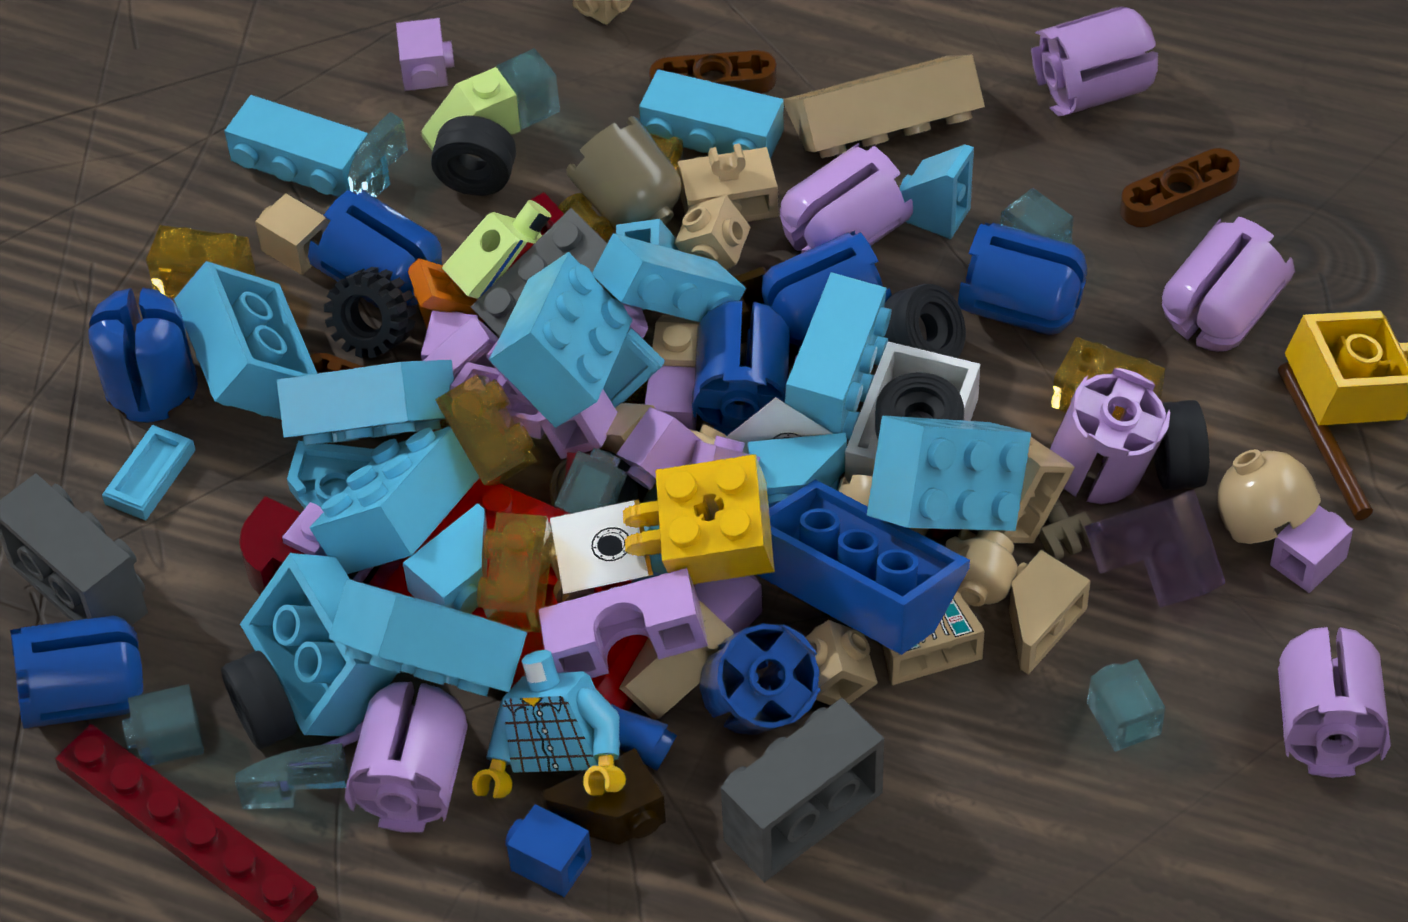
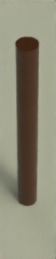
(1328, 448)

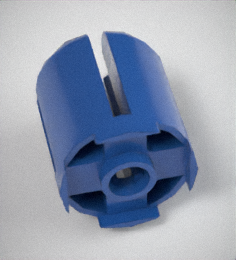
(369, 235)
(1023, 279)
(798, 283)
(146, 362)
(718, 369)
(76, 670)
(784, 690)

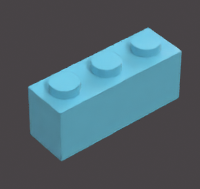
(711, 114)
(293, 145)
(664, 278)

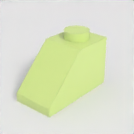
(482, 96)

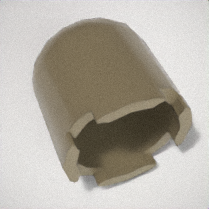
(627, 175)

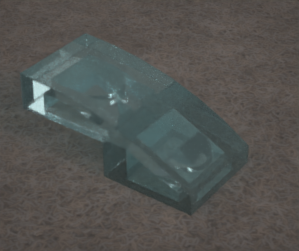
(376, 154)
(276, 778)

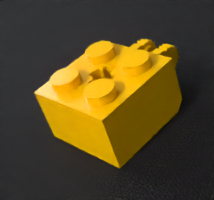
(1350, 367)
(708, 519)

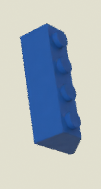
(861, 567)

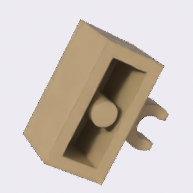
(740, 175)

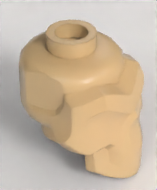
(990, 565)

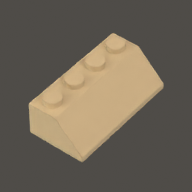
(886, 103)

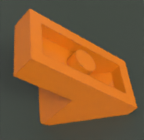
(437, 291)

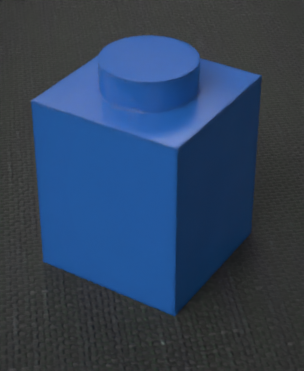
(548, 849)

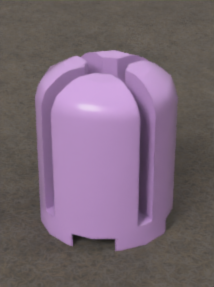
(1095, 59)
(843, 197)
(1226, 285)
(1124, 443)
(1335, 699)
(407, 756)

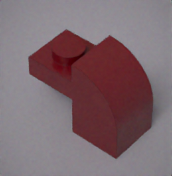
(263, 542)

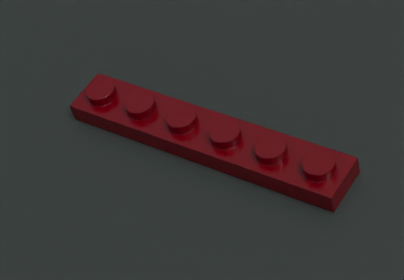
(186, 828)

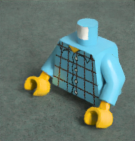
(553, 726)

